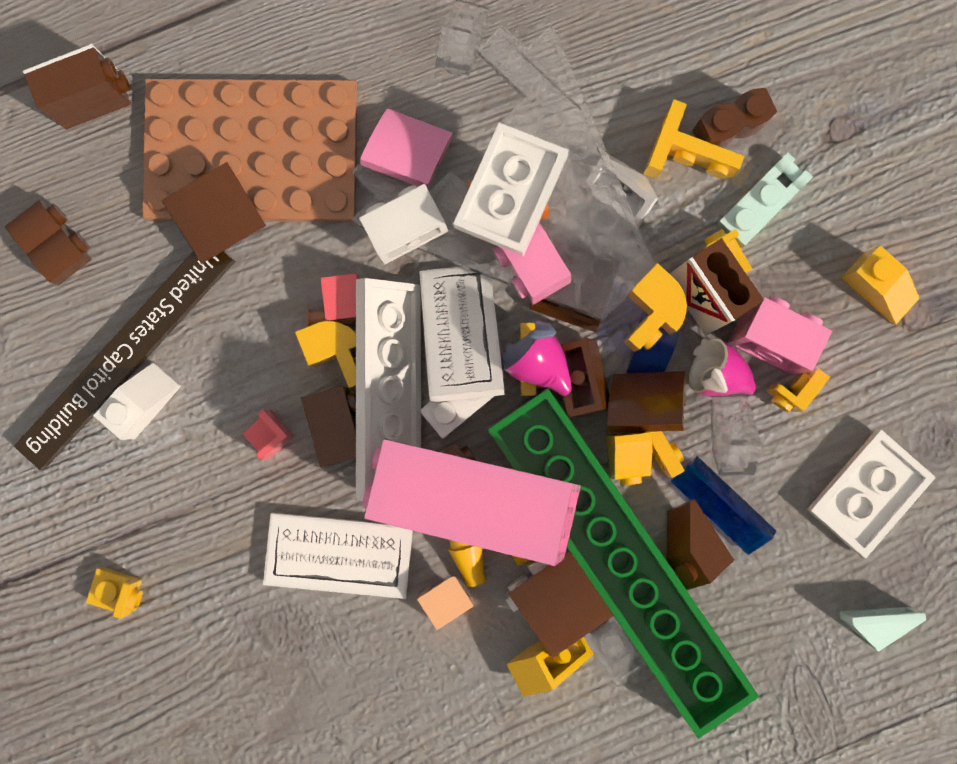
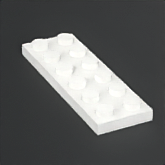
(386, 370)

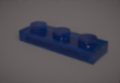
(724, 506)

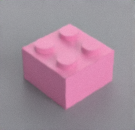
(781, 336)

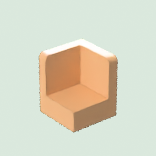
(445, 602)

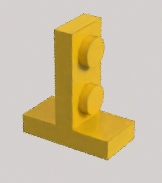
(688, 149)

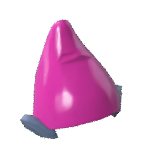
(539, 360)

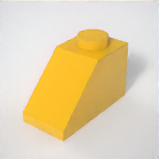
(882, 283)
(630, 456)
(539, 672)

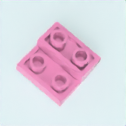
(406, 148)

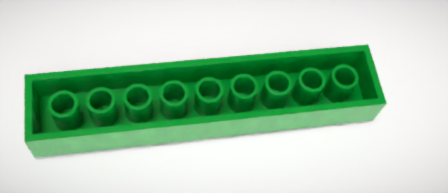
(629, 569)

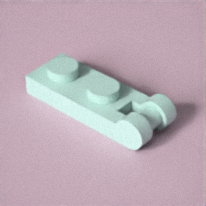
(764, 200)

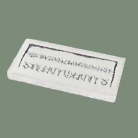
(460, 335)
(337, 555)

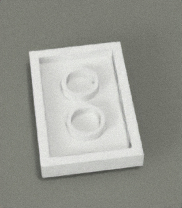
(511, 189)
(871, 493)

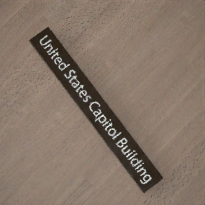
(121, 358)

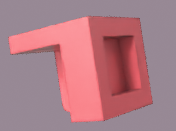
(339, 296)
(268, 434)

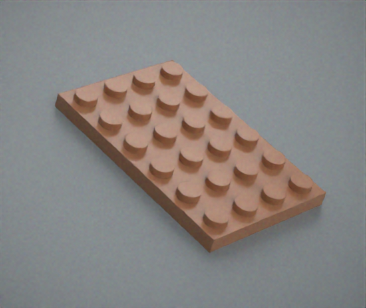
(280, 137)

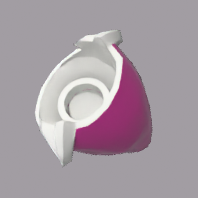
(720, 370)

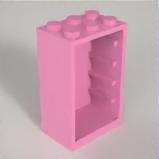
(471, 502)

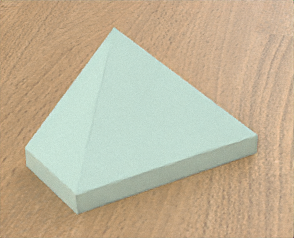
(883, 625)

